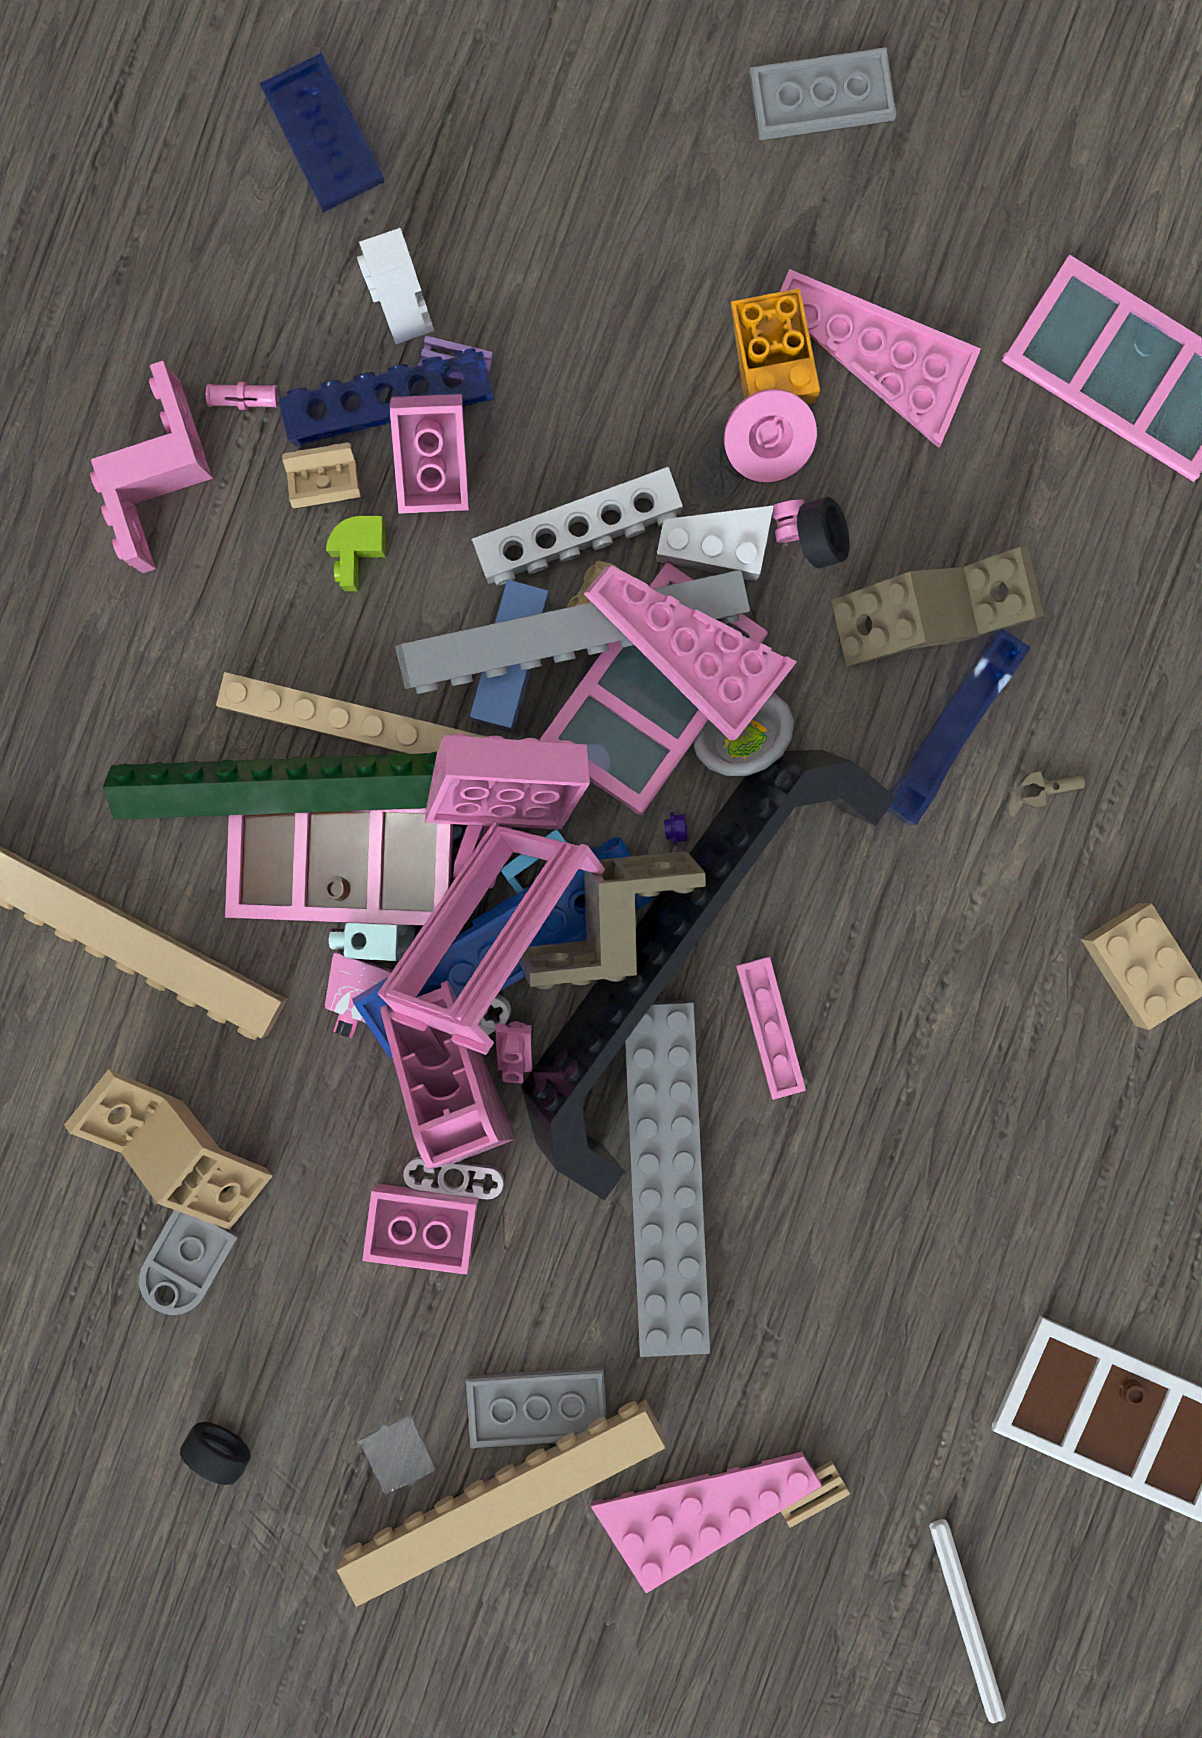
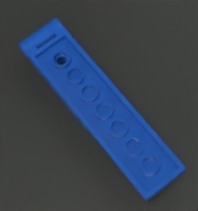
(468, 949)

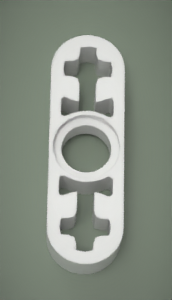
(443, 1188)

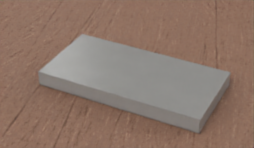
(822, 93)
(533, 1406)

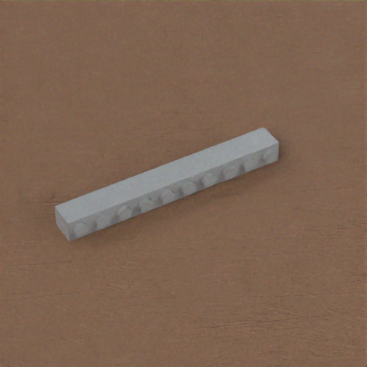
(550, 634)

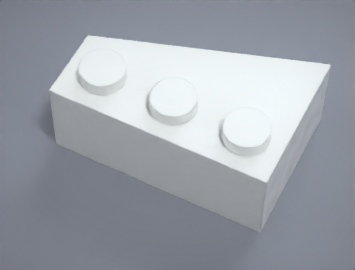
(395, 284)
(717, 541)

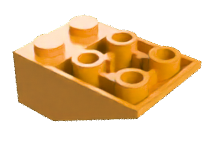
(775, 345)

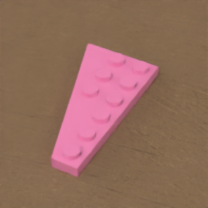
(896, 357)

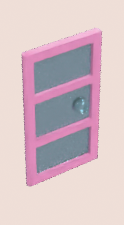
(1117, 364)
(634, 716)

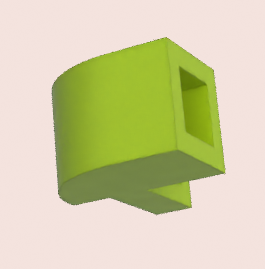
(354, 539)

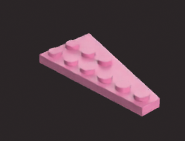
(701, 656)
(693, 1517)

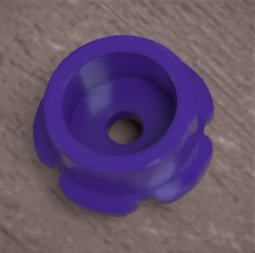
(676, 828)

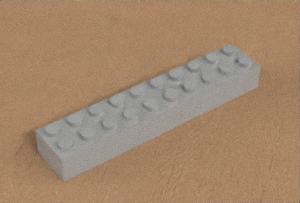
(667, 1182)

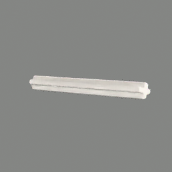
(967, 1620)

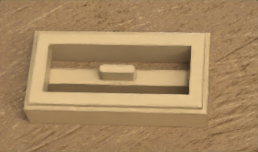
(821, 1503)

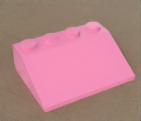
(506, 782)

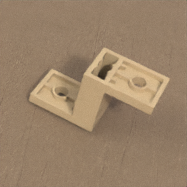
(168, 1150)

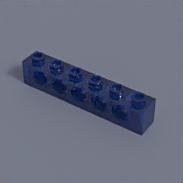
(299, 403)

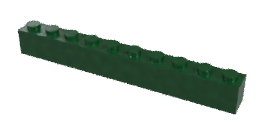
(270, 786)

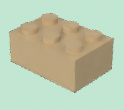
(1144, 965)

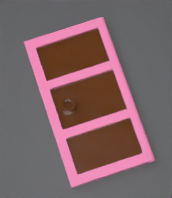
(338, 866)

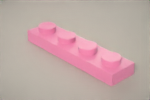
(770, 1027)

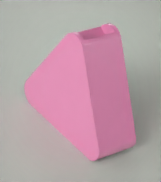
(446, 1090)

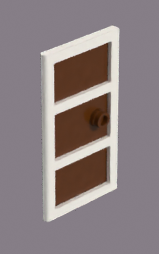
(1107, 1416)

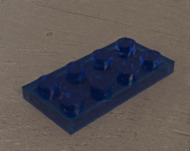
(322, 132)

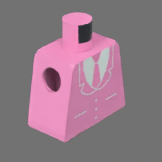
(347, 980)

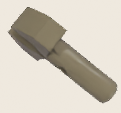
(1049, 787)

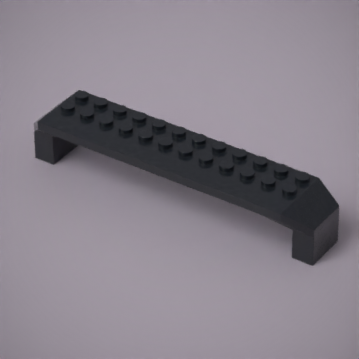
(665, 939)

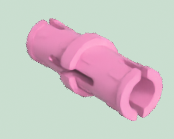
(242, 395)

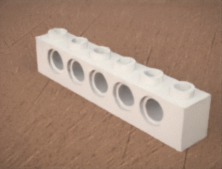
(656, 487)

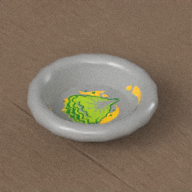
(755, 748)

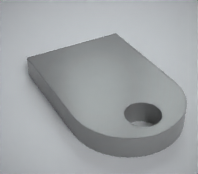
(187, 1260)

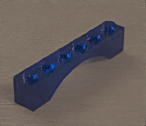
(955, 724)

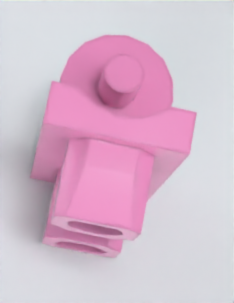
(514, 1051)

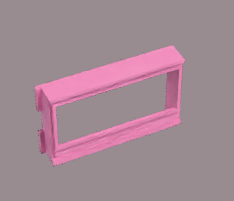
(452, 914)

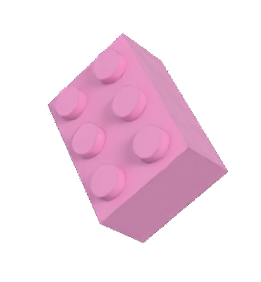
(429, 453)
(420, 1229)

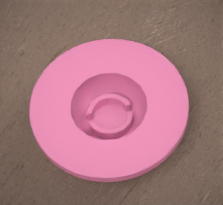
(770, 435)

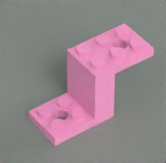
(150, 469)

